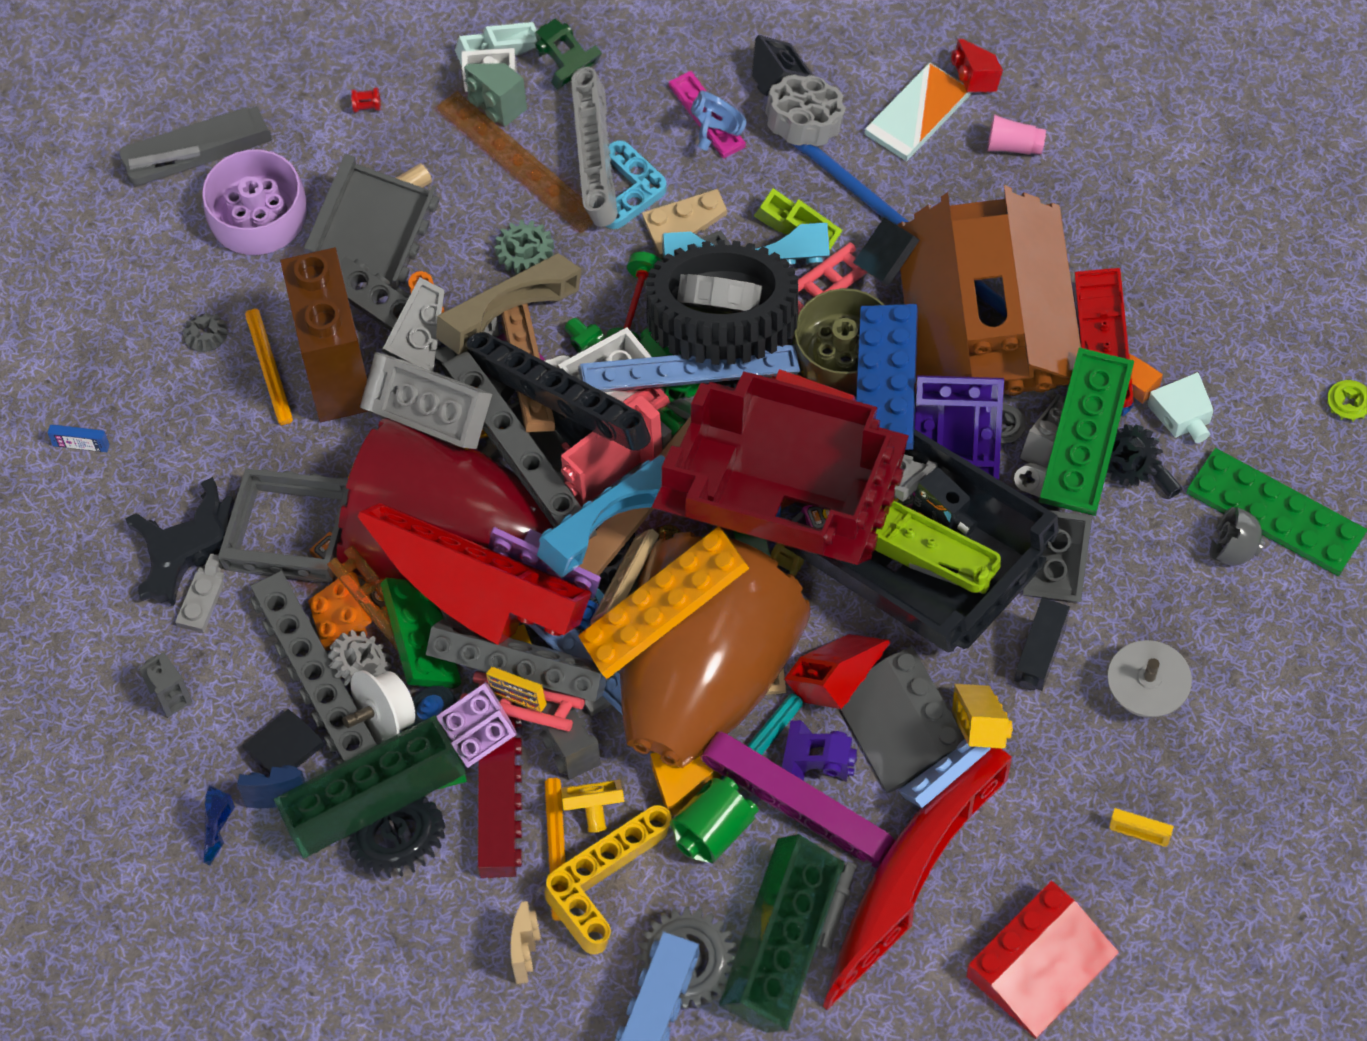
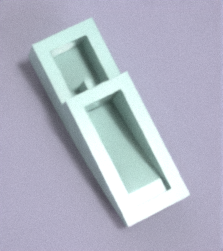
(516, 36)

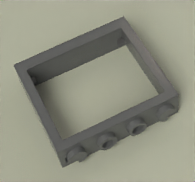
(271, 563)

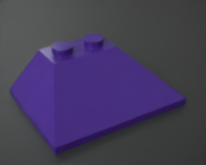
(963, 416)

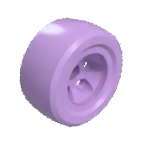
(248, 184)

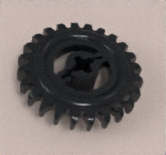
(428, 827)

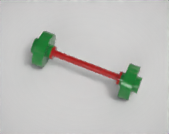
(639, 267)

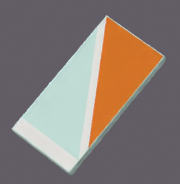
(917, 112)

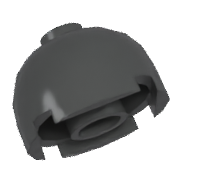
(1240, 535)

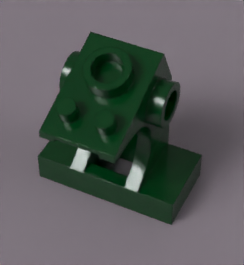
(552, 35)

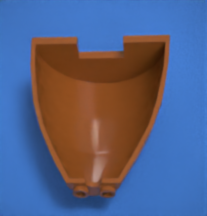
(714, 661)

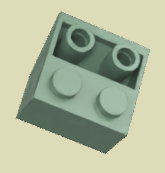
(496, 91)

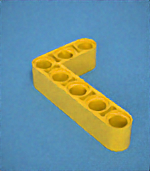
(601, 868)

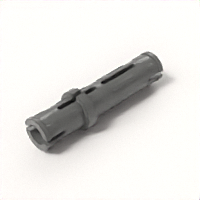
(836, 908)

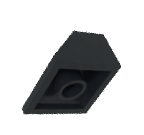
(773, 61)

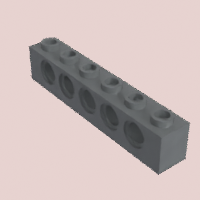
(535, 663)

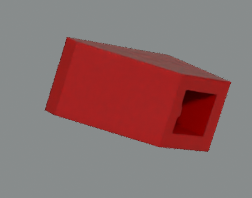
(976, 67)

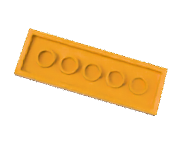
(663, 602)

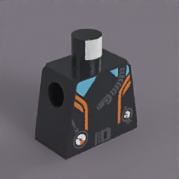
(944, 502)

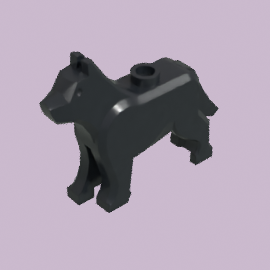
(183, 544)

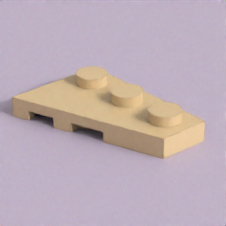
(686, 215)

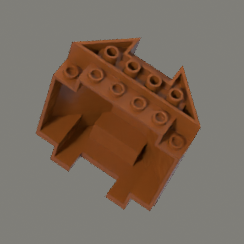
(985, 241)

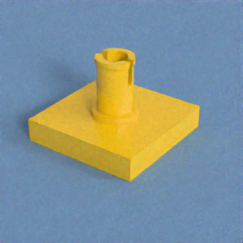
(592, 798)

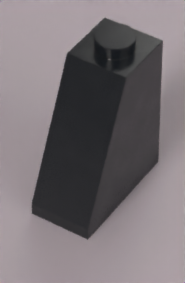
(1042, 644)

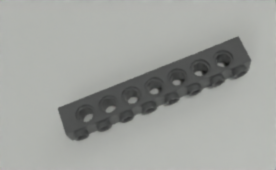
(388, 312)
(276, 592)

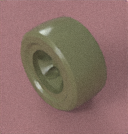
(835, 314)

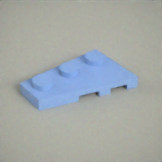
(940, 775)

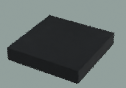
(886, 251)

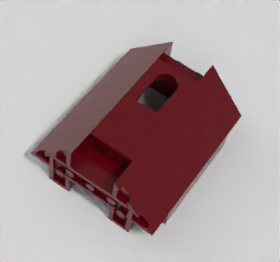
(791, 443)

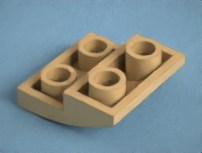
(523, 938)

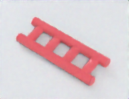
(825, 268)
(556, 721)

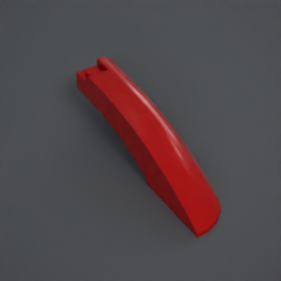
(891, 895)

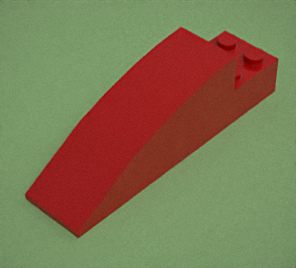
(474, 582)

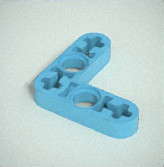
(641, 185)

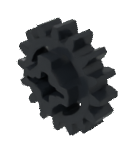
(1139, 464)

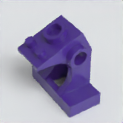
(836, 757)

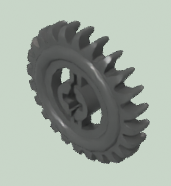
(714, 941)

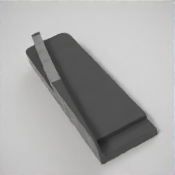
(194, 145)

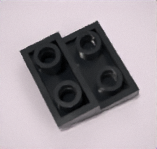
(283, 742)

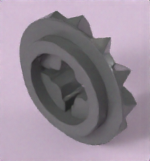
(206, 341)
(1015, 424)

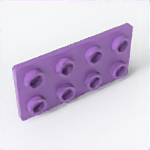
(526, 552)

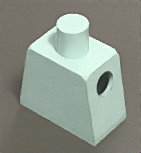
(1183, 407)

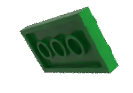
(411, 623)

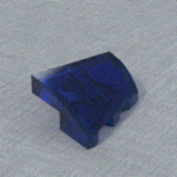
(217, 811)

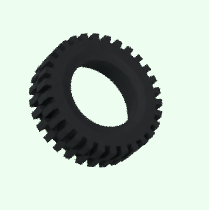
(723, 335)

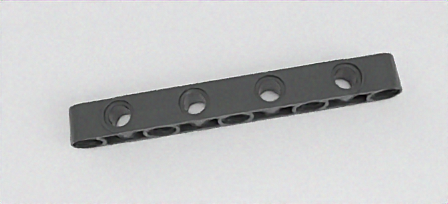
(517, 445)

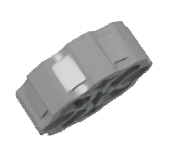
(805, 110)
(718, 293)

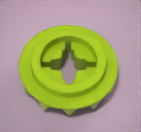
(1348, 389)

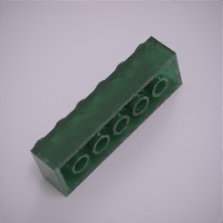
(369, 786)
(782, 934)

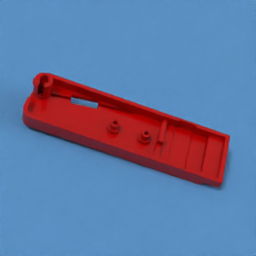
(1103, 315)

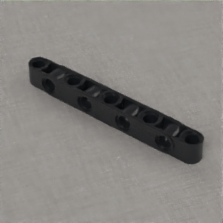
(559, 391)

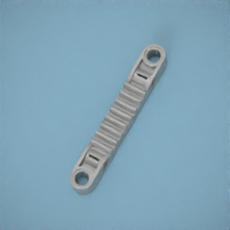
(593, 148)

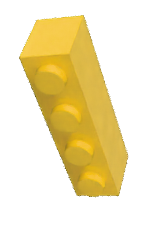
(980, 716)

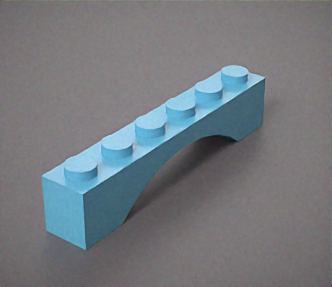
(804, 242)

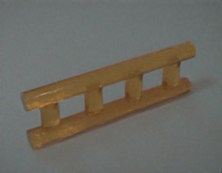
(361, 593)

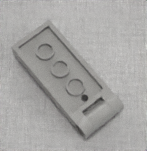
(426, 400)

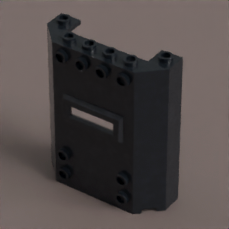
(936, 608)

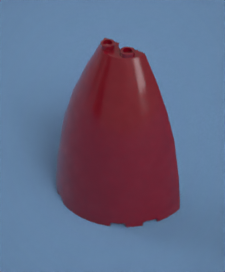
(436, 484)

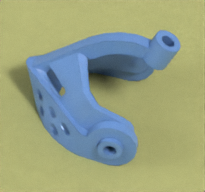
(732, 120)

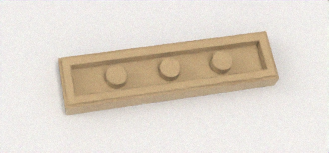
(626, 573)

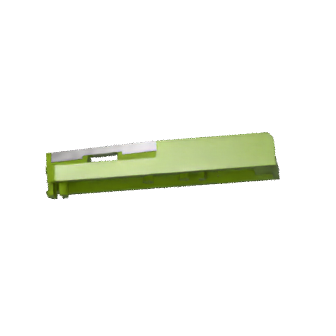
(926, 544)

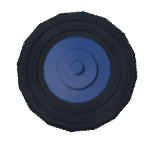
(432, 702)

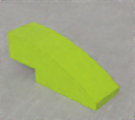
(786, 215)

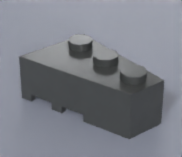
(574, 749)

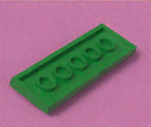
(1086, 431)
(1282, 511)

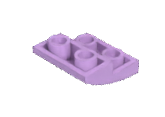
(477, 724)

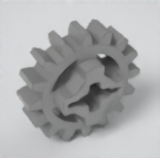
(357, 653)

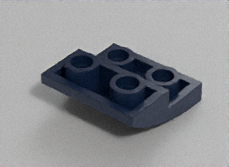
(260, 790)

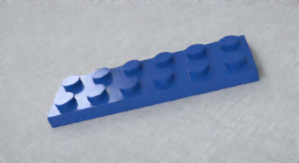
(889, 365)

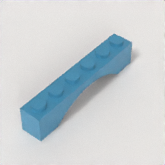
(566, 544)

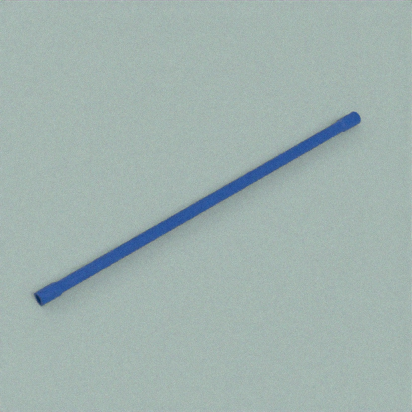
(892, 215)

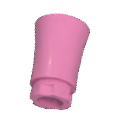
(1015, 137)

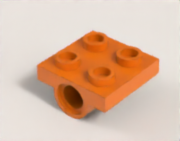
(337, 612)

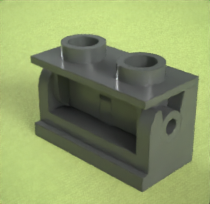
(166, 682)

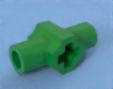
(583, 336)

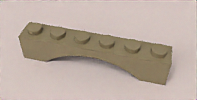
(545, 281)

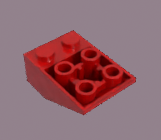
(835, 670)

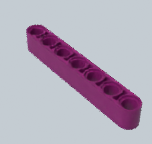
(797, 799)

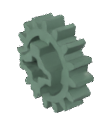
(524, 247)

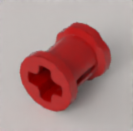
(374, 103)

